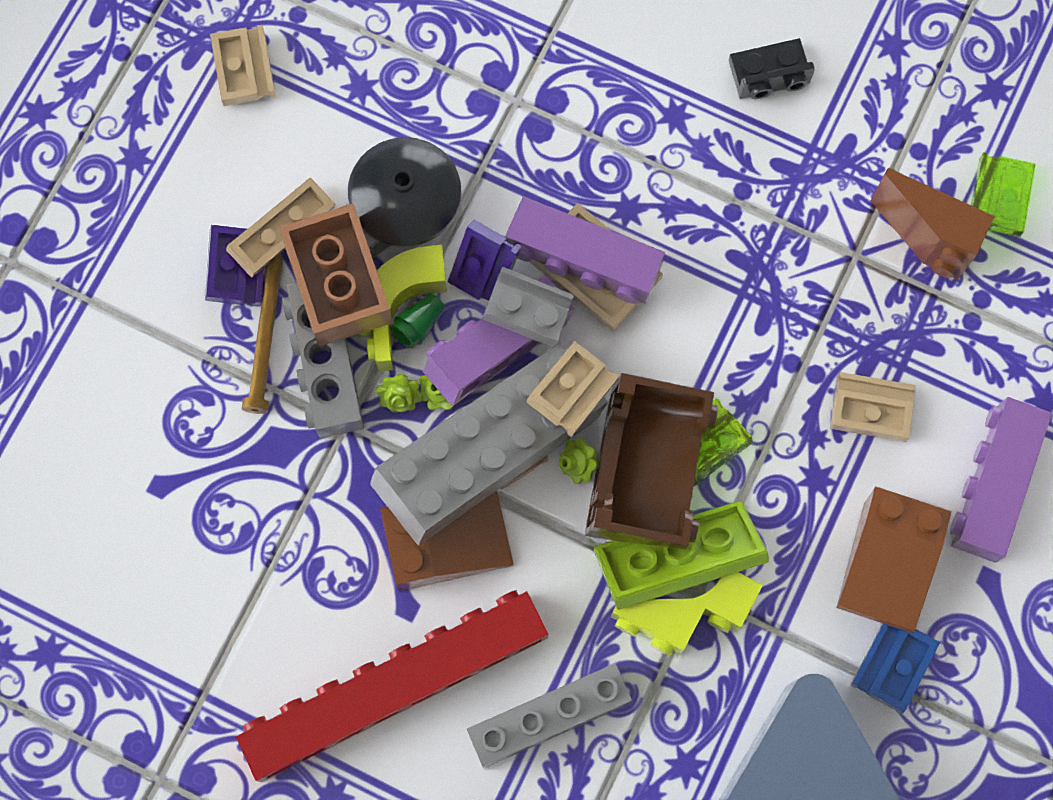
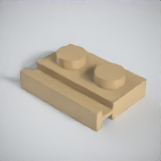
(242, 65)
(572, 388)
(873, 407)

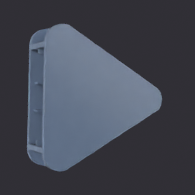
(809, 751)

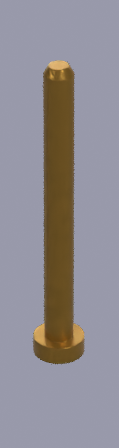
(255, 402)

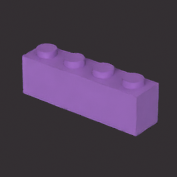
(585, 251)
(476, 356)
(1000, 480)

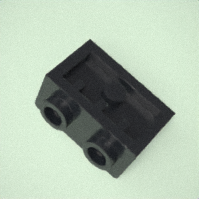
(771, 69)

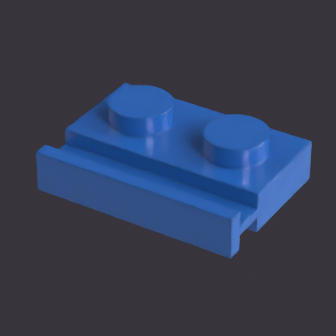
(895, 666)

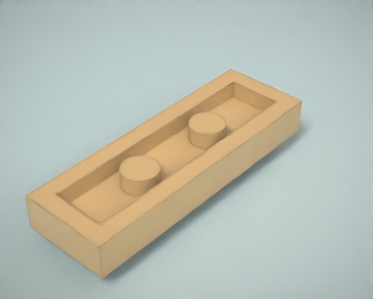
(264, 240)

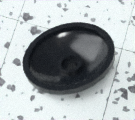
(409, 212)

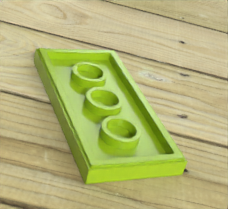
(723, 546)

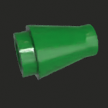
(416, 322)

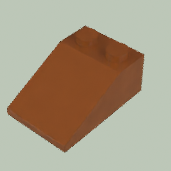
(933, 224)
(463, 548)
(893, 559)

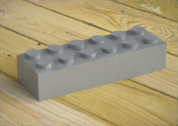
(472, 453)

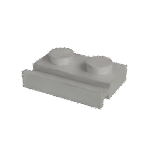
(528, 307)

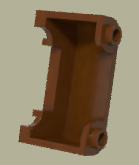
(649, 462)

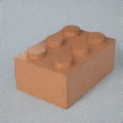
(336, 274)

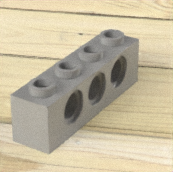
(344, 411)
(549, 715)

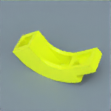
(402, 278)

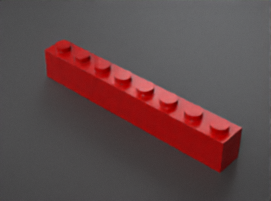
(391, 687)

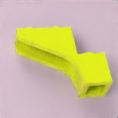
(674, 620)

